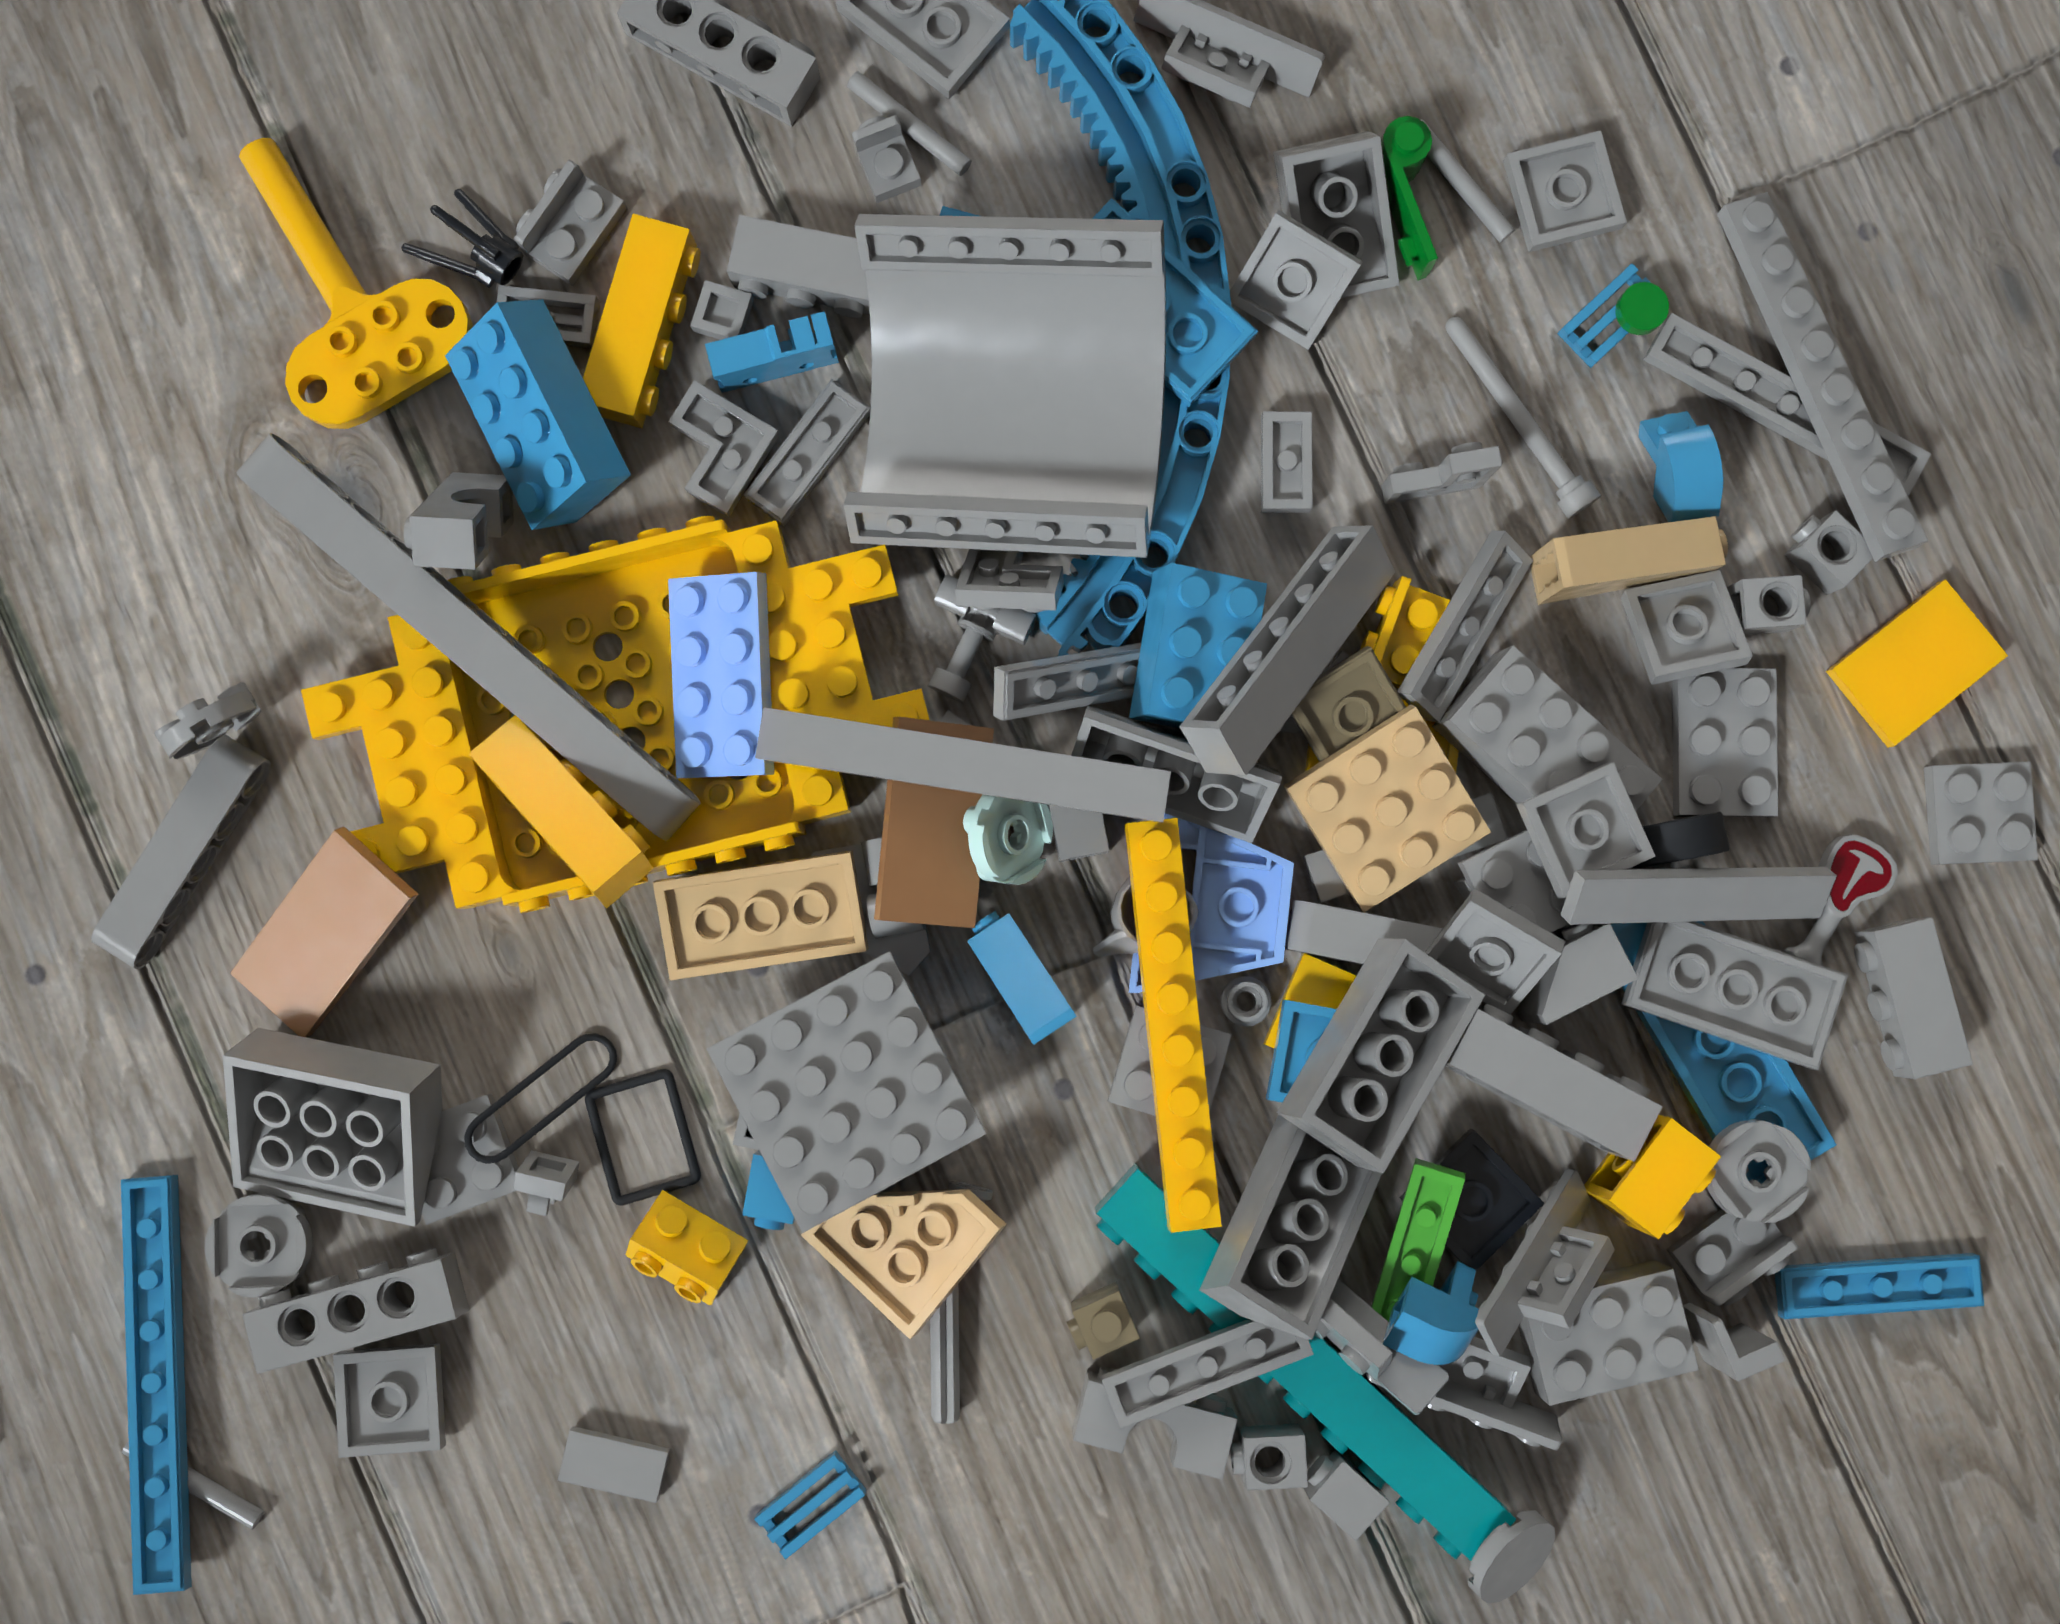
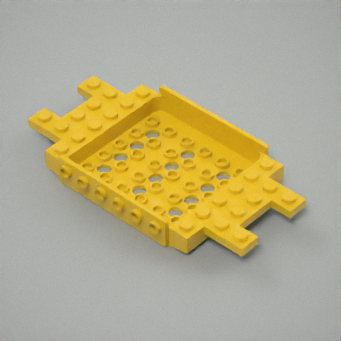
(431, 713)

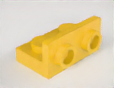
(1405, 626)

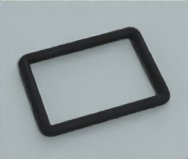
(604, 1151)

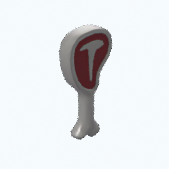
(1862, 873)

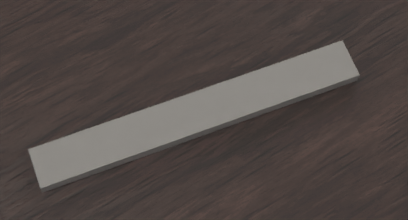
(963, 764)

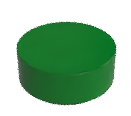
(1642, 308)

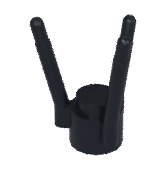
(495, 257)

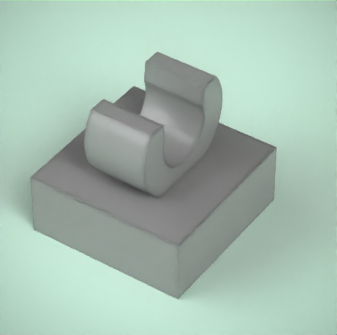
(545, 1180)

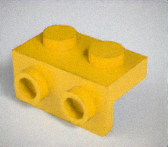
(685, 1249)

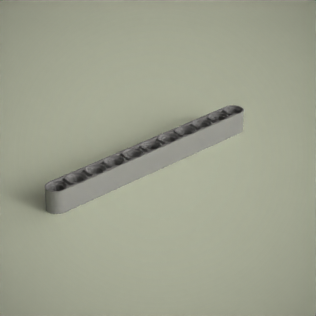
(468, 636)

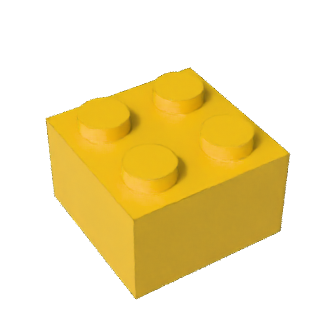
(1659, 1182)

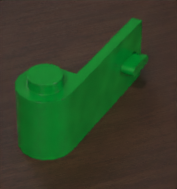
(1404, 152)

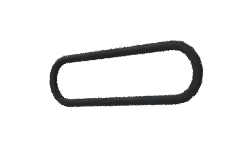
(525, 1083)

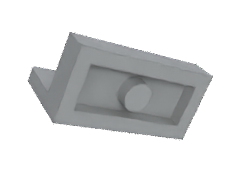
(1733, 1350)

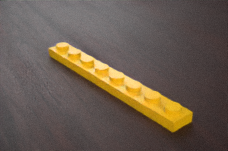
(1172, 1025)

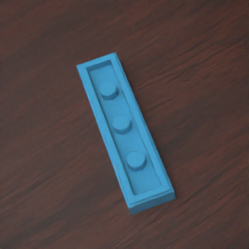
(1879, 1286)

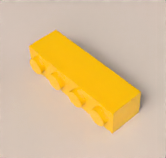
(639, 319)
(562, 811)

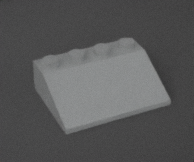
(332, 1124)

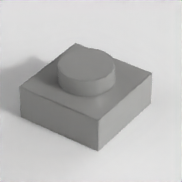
(721, 311)

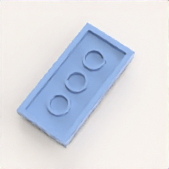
(719, 673)

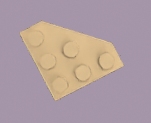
(908, 1248)

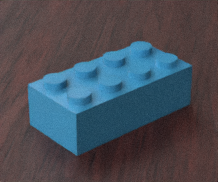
(537, 413)

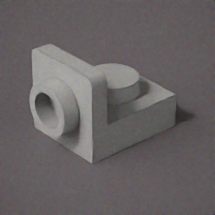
(885, 157)

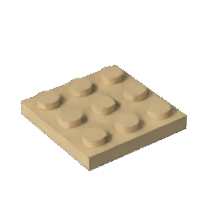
(1387, 808)

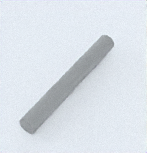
(909, 123)
(1468, 189)
(220, 1497)

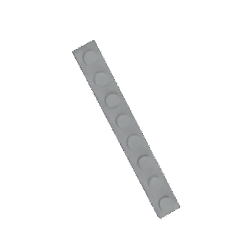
(1822, 377)

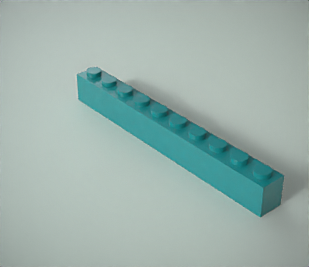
(1323, 1384)

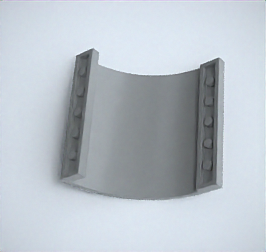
(1013, 383)

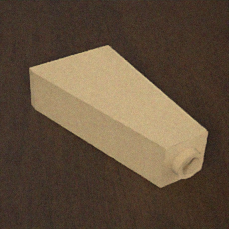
(1626, 558)

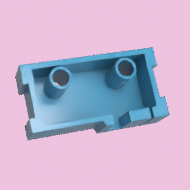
(762, 358)

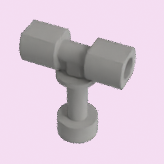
(978, 624)

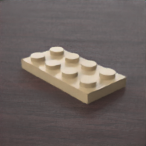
(761, 915)

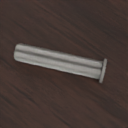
(945, 1361)

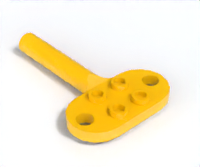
(373, 344)

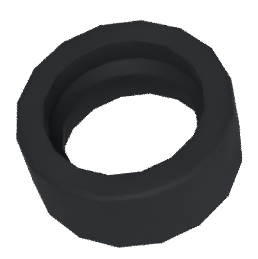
(1686, 839)

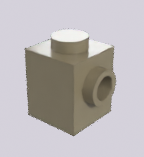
(1102, 1321)

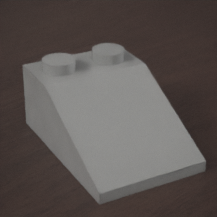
(1343, 196)

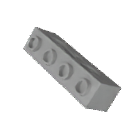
(777, 91)
(280, 1340)

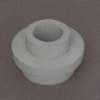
(1261, 1005)

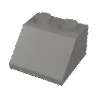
(1585, 971)

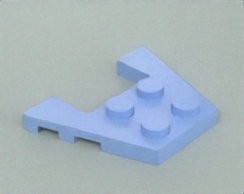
(1239, 901)

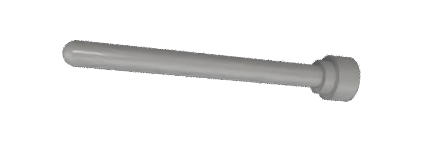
(1573, 491)

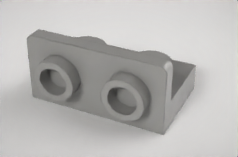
(568, 223)
(1729, 1255)

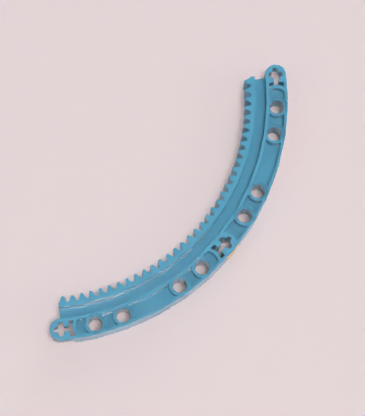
(1145, 154)

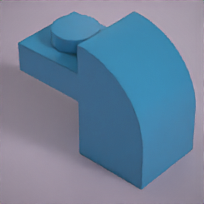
(1687, 466)
(1433, 1322)

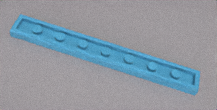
(156, 1385)

